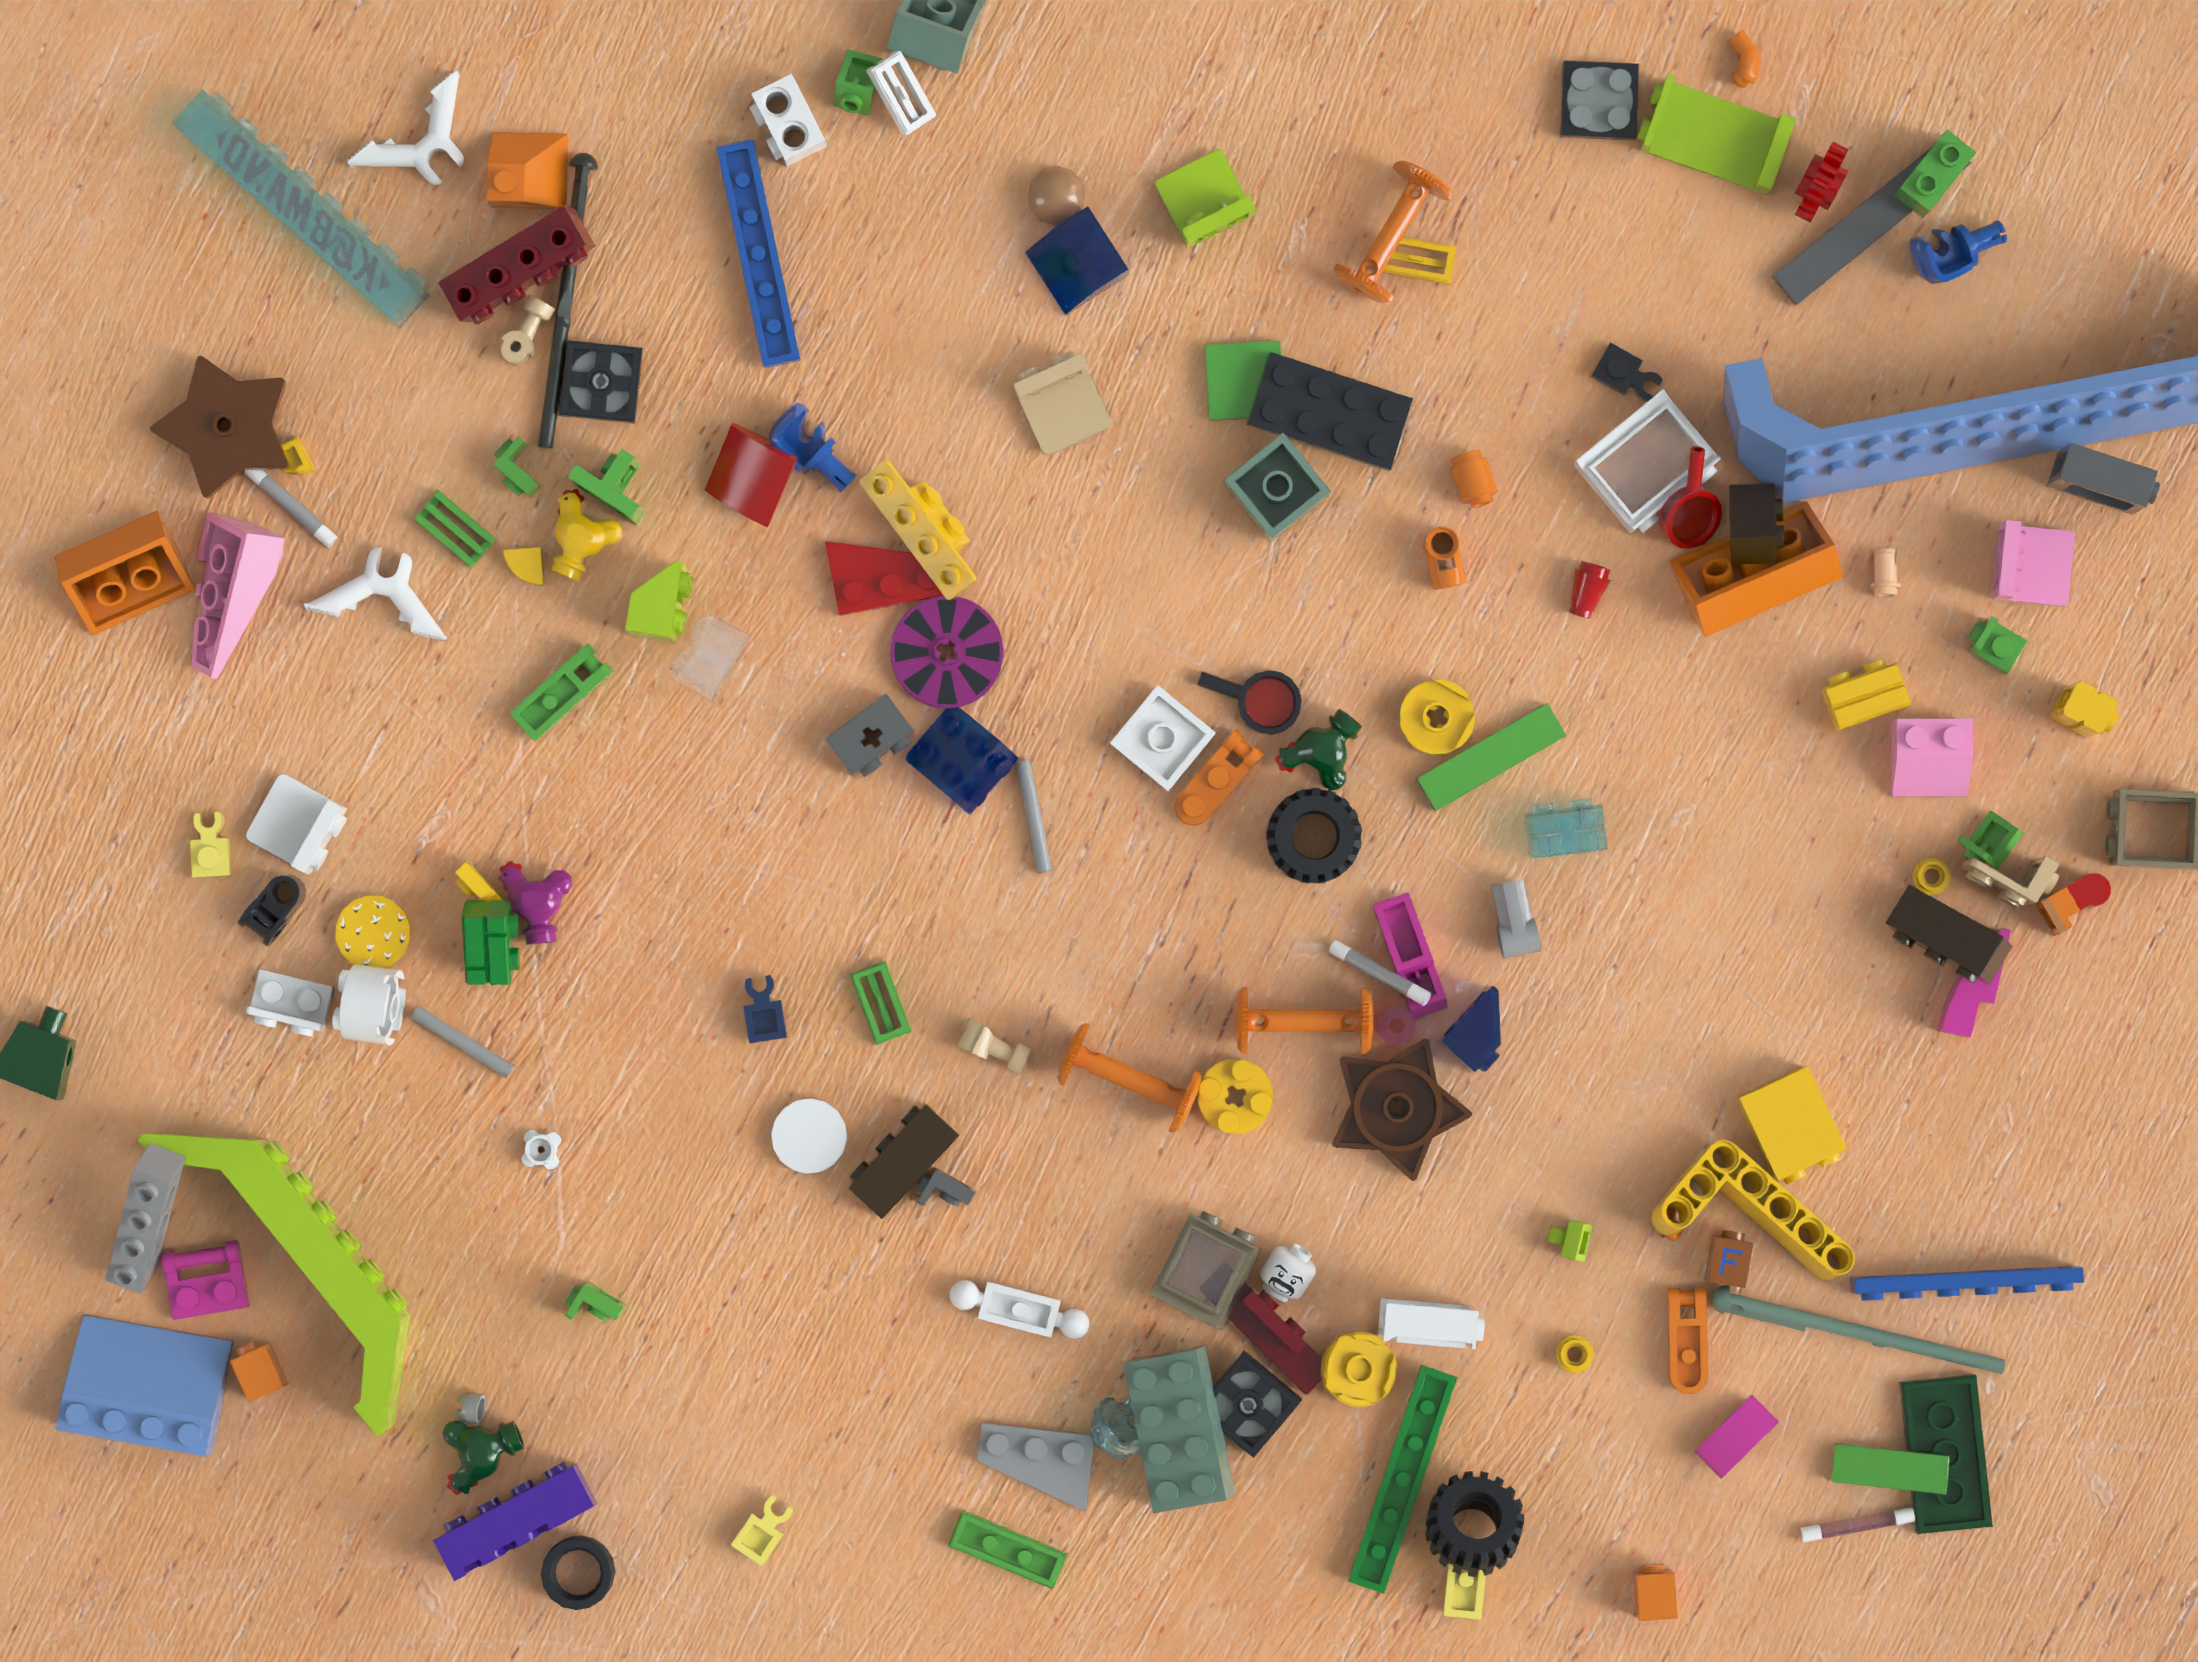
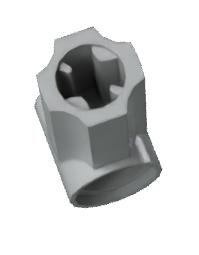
(1516, 928)

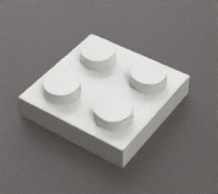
(1162, 738)

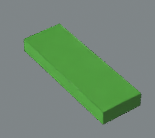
(1890, 1468)
(1007, 1549)

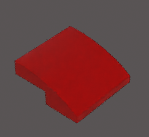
(750, 475)

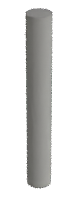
(1033, 816)
(462, 1042)

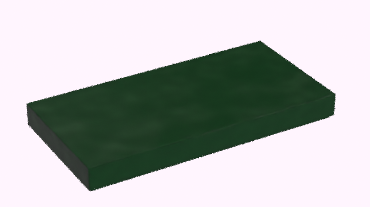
(1946, 1420)

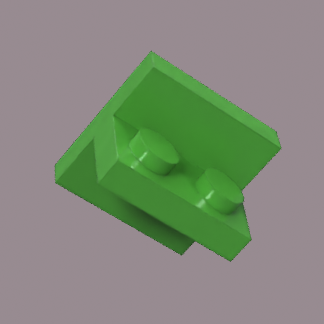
(618, 473)

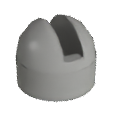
(473, 1408)

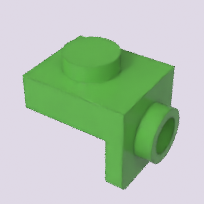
(515, 477)
(1991, 840)

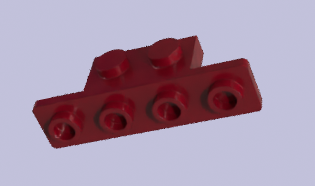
(1276, 1338)

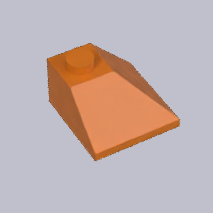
(527, 170)

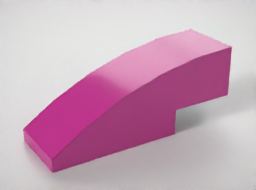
(1410, 951)
(1963, 1001)

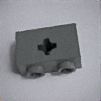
(878, 716)

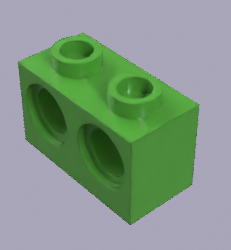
(1935, 173)

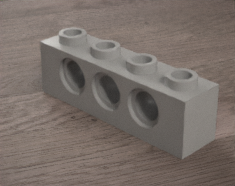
(145, 1218)

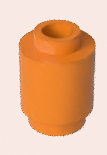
(1473, 478)

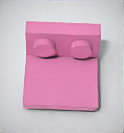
(2032, 564)

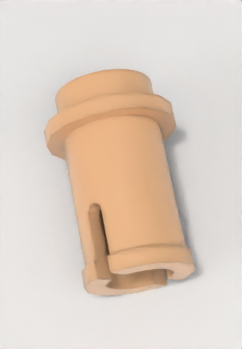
(1885, 573)

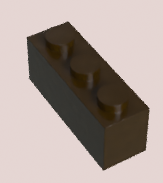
(1948, 936)
(902, 1159)

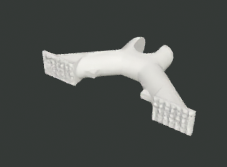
(435, 141)
(372, 583)

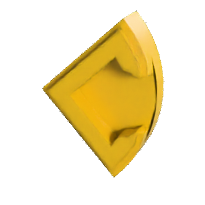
(297, 457)
(526, 564)

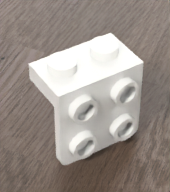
(296, 824)

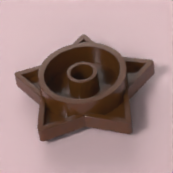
(245, 446)
(1425, 1115)

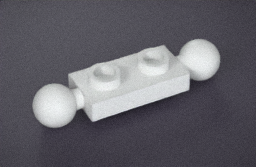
(1019, 1309)

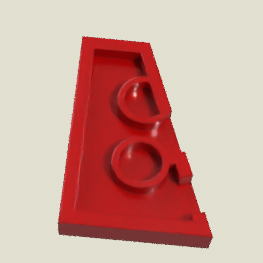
(876, 578)

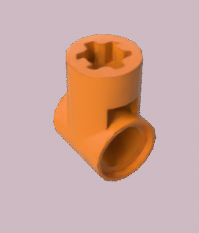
(1449, 577)

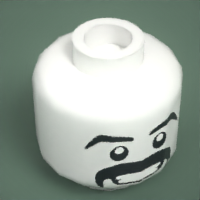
(1287, 1272)

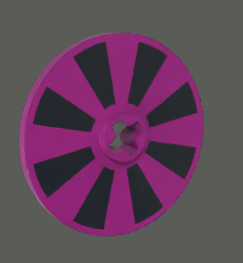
(953, 681)

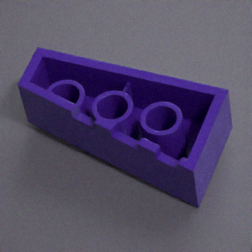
(514, 1521)

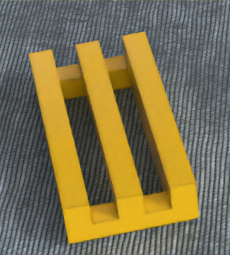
(1425, 261)

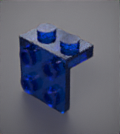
(961, 758)

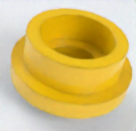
(1939, 867)
(1586, 1354)

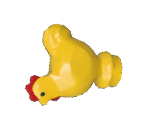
(580, 536)

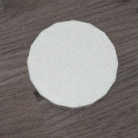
(809, 1136)

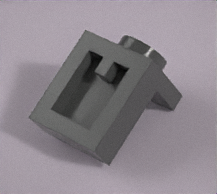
(951, 1189)

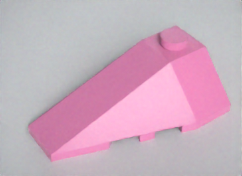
(237, 572)

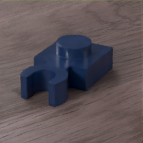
(764, 1018)

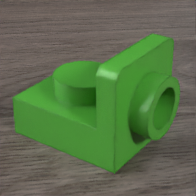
(853, 86)
(1995, 644)
(601, 1303)

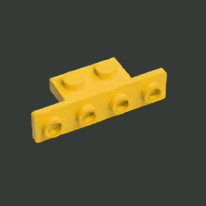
(923, 526)

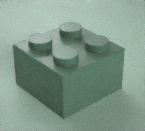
(1277, 487)

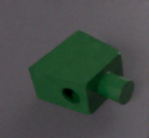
(39, 1055)

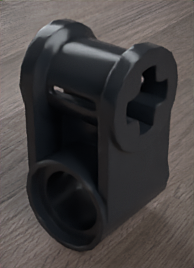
(272, 910)

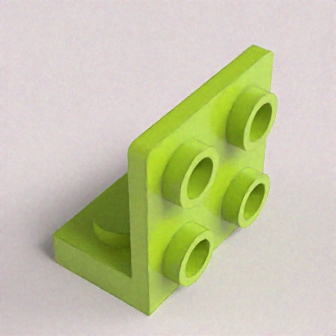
(1204, 198)

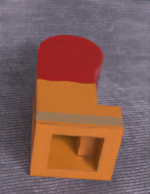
(2083, 893)

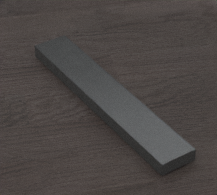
(1845, 240)

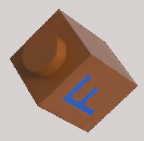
(1729, 1259)

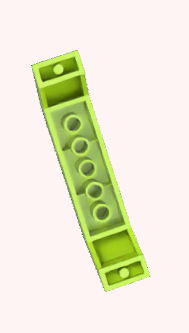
(320, 1250)

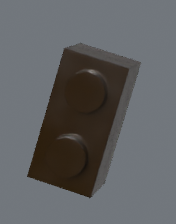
(1753, 524)

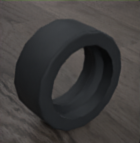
(554, 1589)

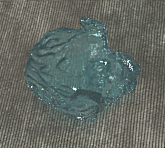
(1112, 1430)

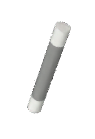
(292, 506)
(1379, 972)

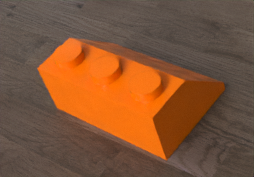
(124, 573)

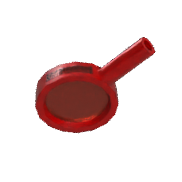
(1692, 511)

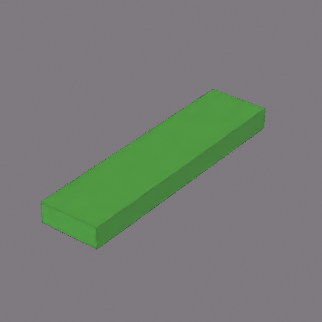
(1491, 757)

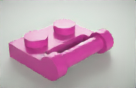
(210, 1292)

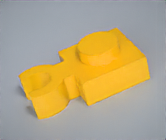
(472, 883)

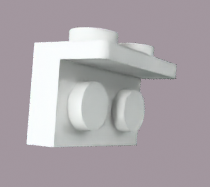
(290, 1001)

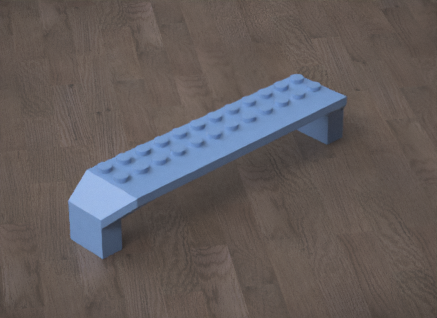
(1947, 437)

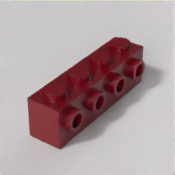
(517, 264)

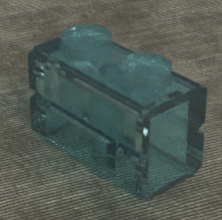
(1565, 830)

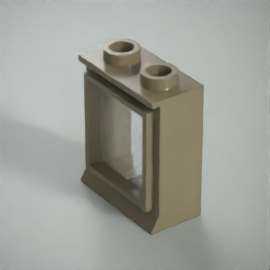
(1206, 1269)

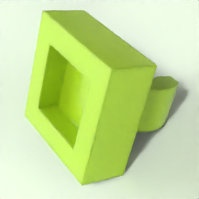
(1574, 1239)

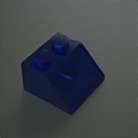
(1077, 261)
(1476, 1033)

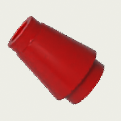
(1588, 588)

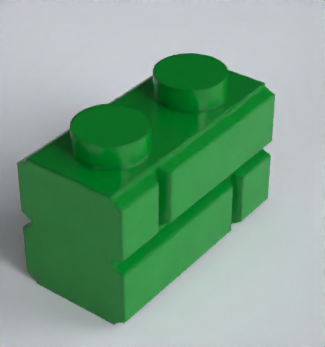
(488, 942)

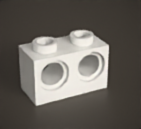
(795, 117)

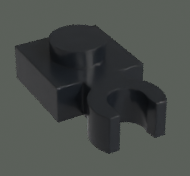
(1620, 370)

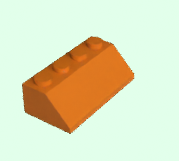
(1729, 593)

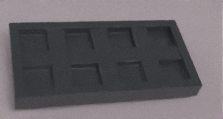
(1329, 411)

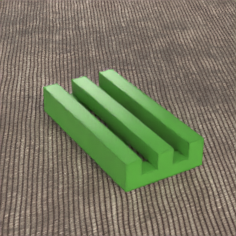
(430, 508)
(869, 972)

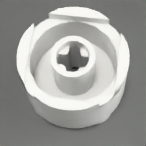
(369, 1004)

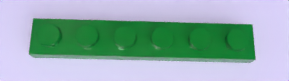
(1402, 1479)

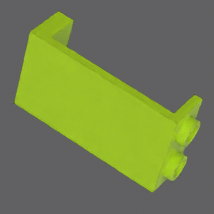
(1715, 136)

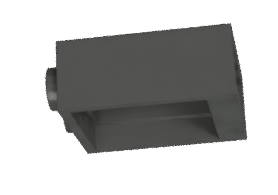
(2103, 479)

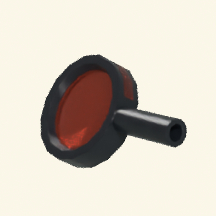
(1266, 701)

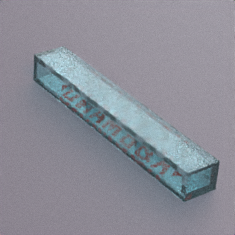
(301, 208)

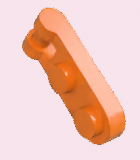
(1215, 780)
(1687, 1340)

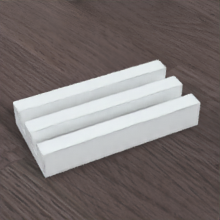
(889, 99)

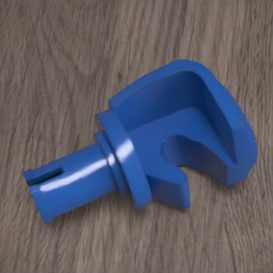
(1956, 251)
(812, 452)

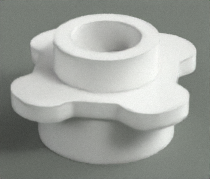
(549, 1142)

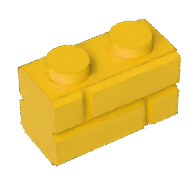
(1865, 695)
(2085, 710)

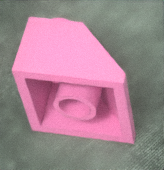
(1931, 757)

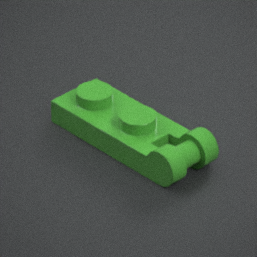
(560, 693)

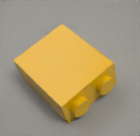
(1791, 1125)

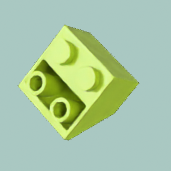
(657, 605)

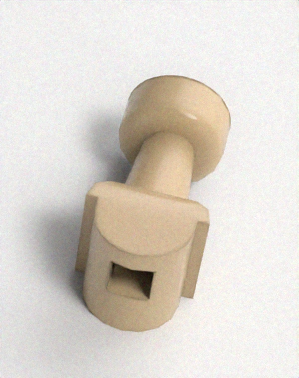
(518, 344)
(982, 1042)

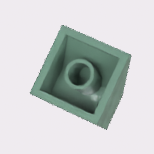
(936, 30)

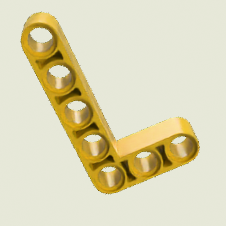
(1755, 1206)

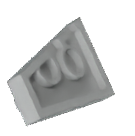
(1041, 1458)

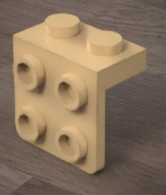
(1061, 403)
(2036, 882)

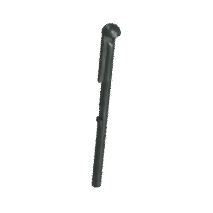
(583, 164)

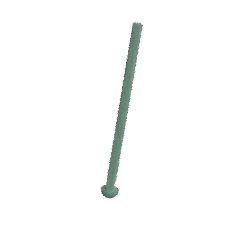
(1724, 1301)

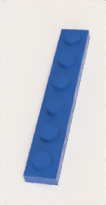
(758, 254)
(1950, 1283)

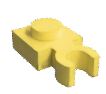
(210, 854)
(759, 1534)

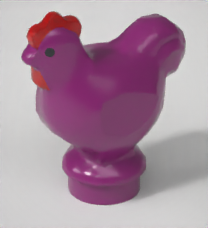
(535, 900)

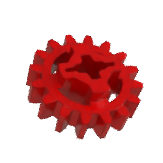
(1821, 182)

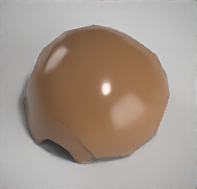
(1056, 195)

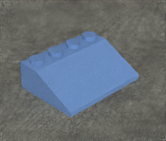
(145, 1386)

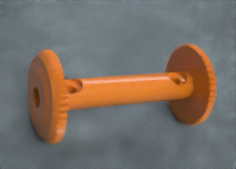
(1393, 231)
(1304, 1020)
(1129, 1078)

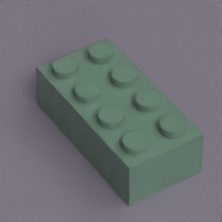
(1179, 1429)

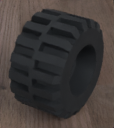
(1314, 802)
(1481, 1495)

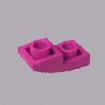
(1736, 1437)

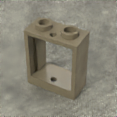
(2116, 842)

